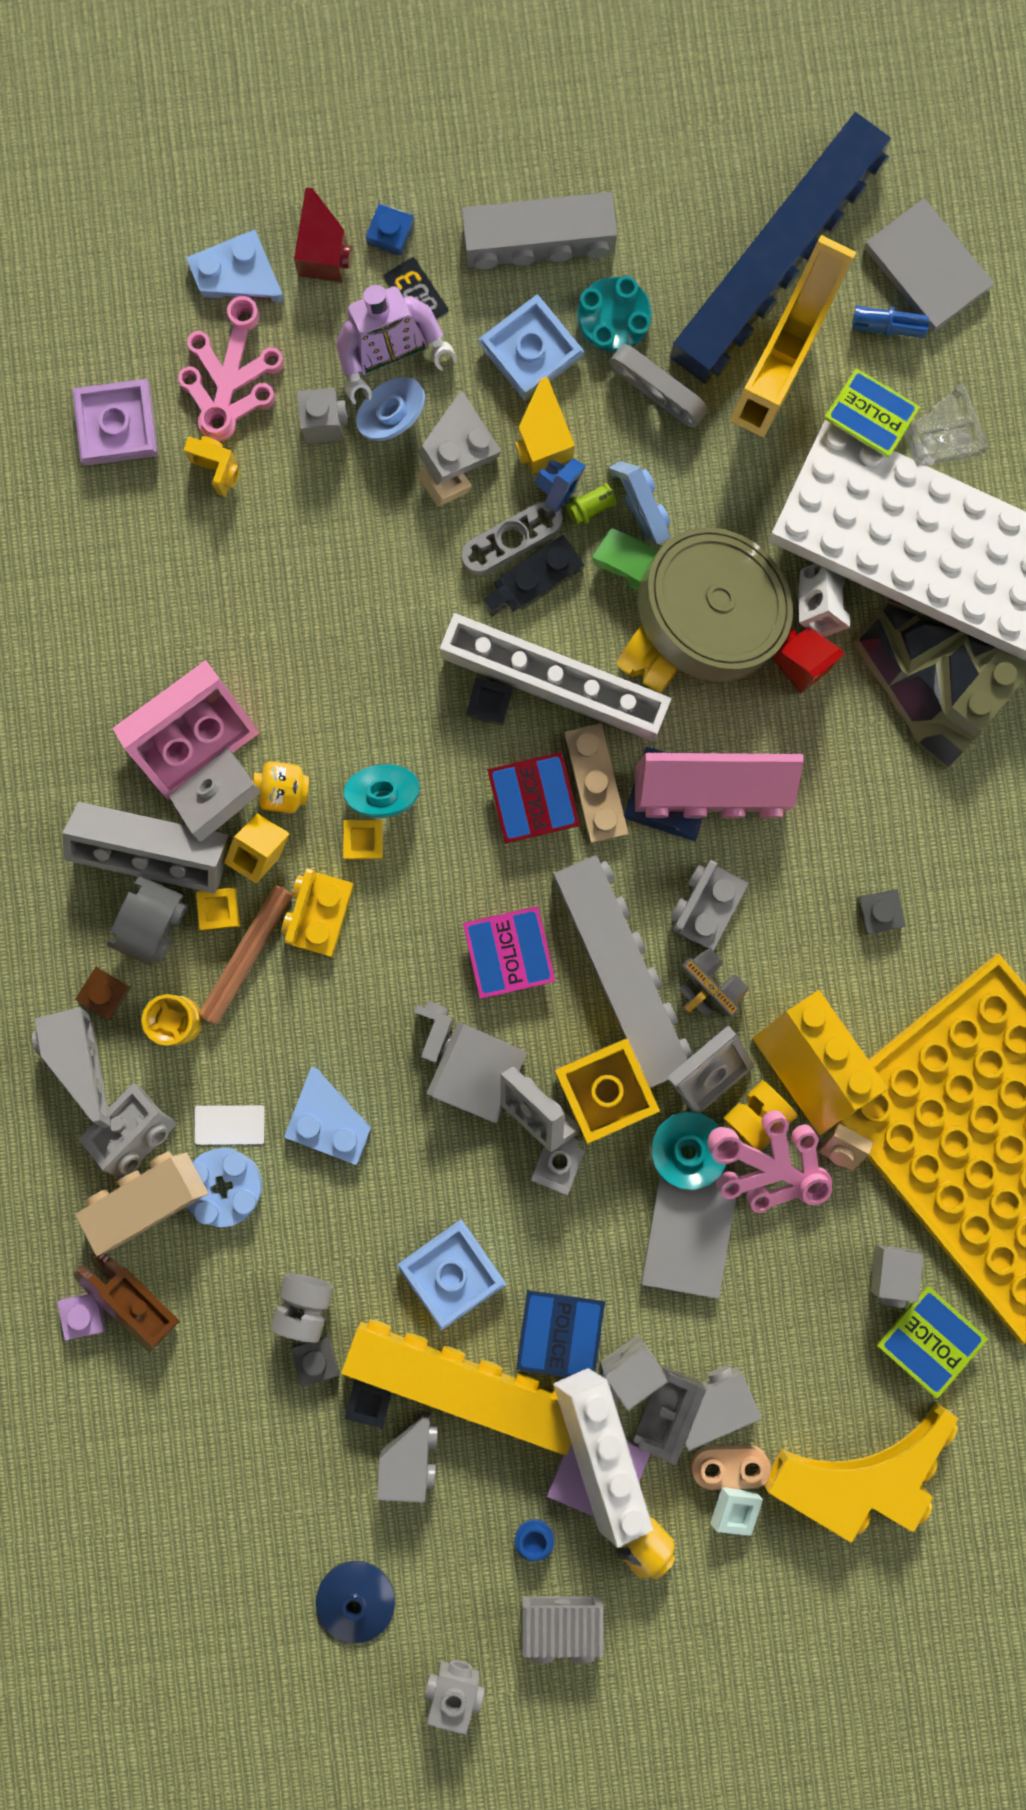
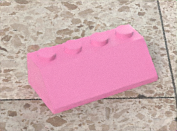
(717, 784)

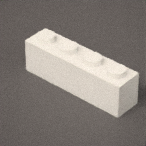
(603, 1457)

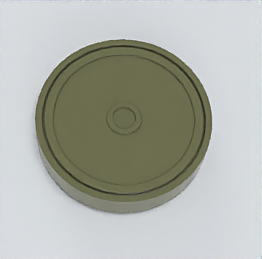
(715, 604)

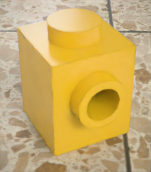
(256, 848)

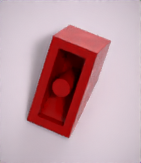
(807, 658)

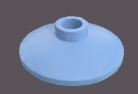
(391, 409)

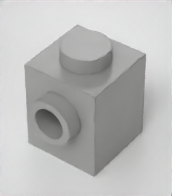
(321, 415)
(896, 1275)

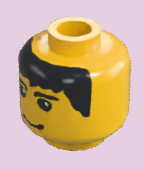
(649, 1554)

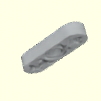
(658, 385)
(483, 544)

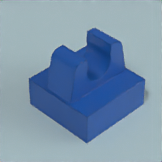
(559, 482)

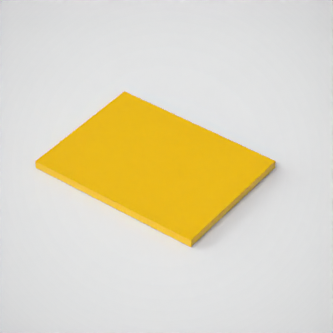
(956, 1131)

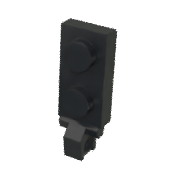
(534, 577)

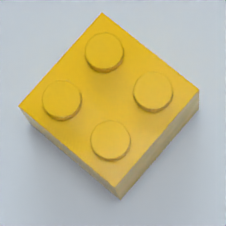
(606, 1090)

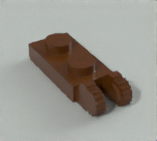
(127, 1301)

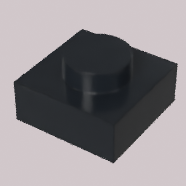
(489, 701)
(368, 1404)

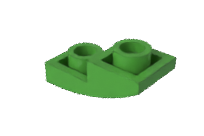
(624, 556)

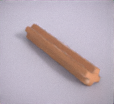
(245, 954)

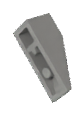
(70, 1050)

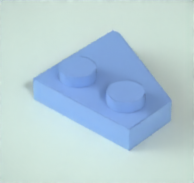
(235, 270)
(640, 500)
(327, 1121)

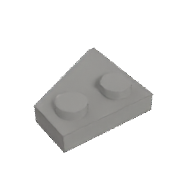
(458, 442)

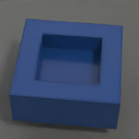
(390, 229)

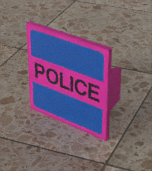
(509, 952)

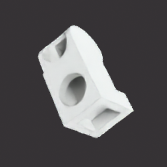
(822, 600)

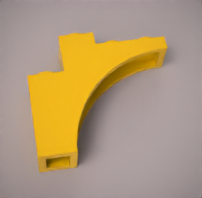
(793, 337)
(889, 1481)

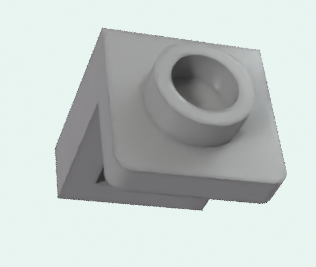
(439, 1035)

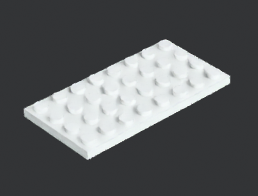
(911, 537)

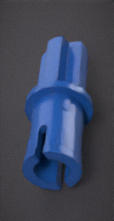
(890, 322)

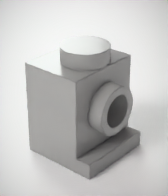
(554, 1178)

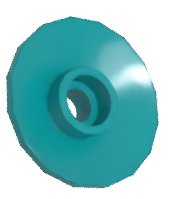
(381, 791)
(673, 1134)

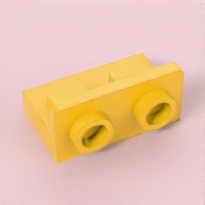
(317, 912)

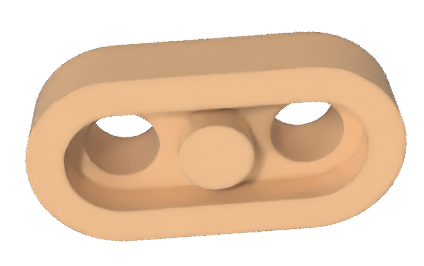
(732, 1464)

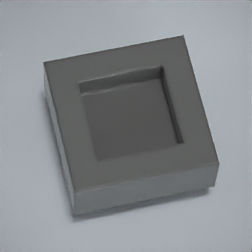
(881, 911)
(315, 1361)

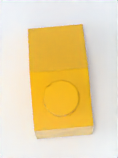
(544, 431)

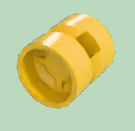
(644, 660)
(171, 1020)
(747, 1118)

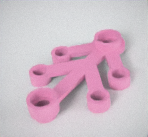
(229, 376)
(809, 1184)

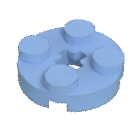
(241, 1199)

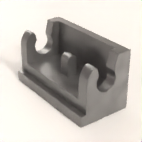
(669, 1416)

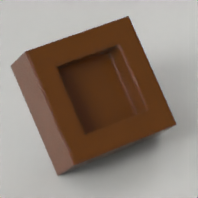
(103, 993)

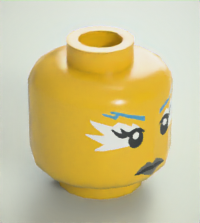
(281, 787)

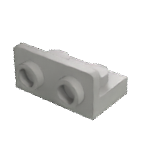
(708, 905)
(536, 1110)
(133, 1133)

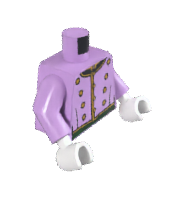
(384, 331)

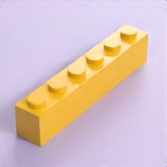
(457, 1385)

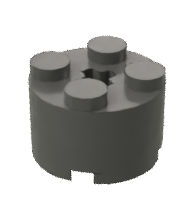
(146, 922)

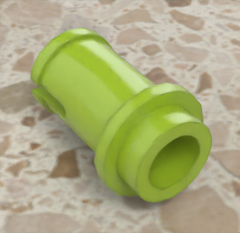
(589, 504)

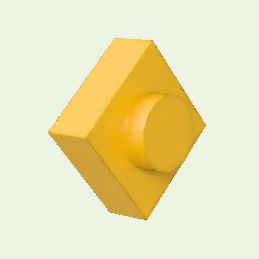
(363, 840)
(218, 909)

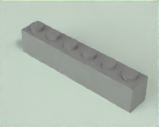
(621, 969)

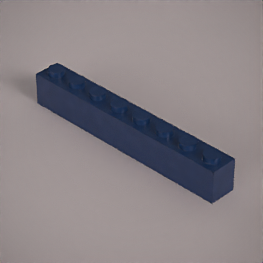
(780, 248)

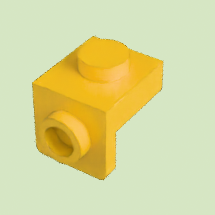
(211, 455)

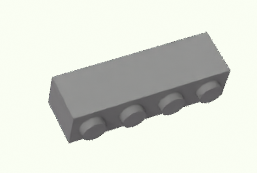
(539, 230)
(144, 847)

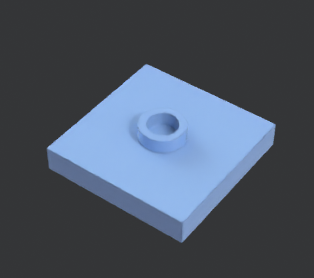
(530, 346)
(451, 1274)

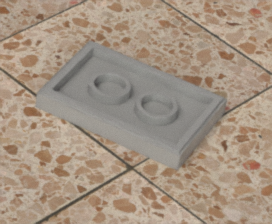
(928, 264)
(688, 1239)

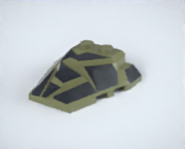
(937, 677)

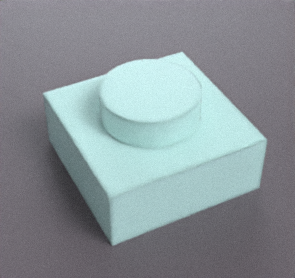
(736, 1511)

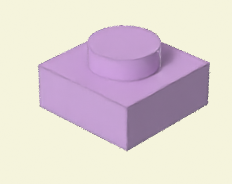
(81, 1316)

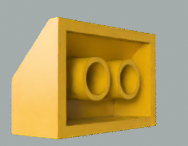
(819, 1063)

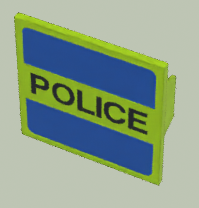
(872, 413)
(932, 1342)

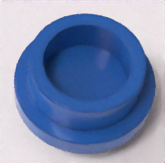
(534, 1540)

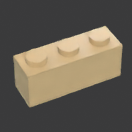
(140, 1202)

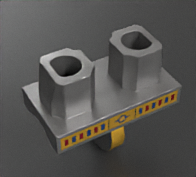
(723, 997)

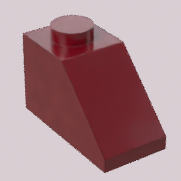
(321, 242)

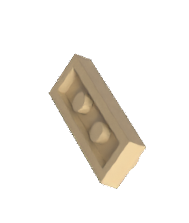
(596, 783)

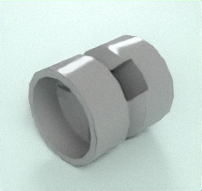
(304, 1293)

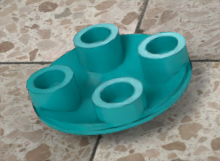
(614, 313)

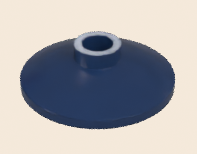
(359, 1583)

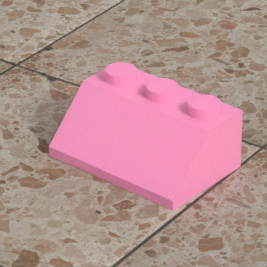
(185, 728)

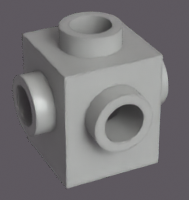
(453, 1696)

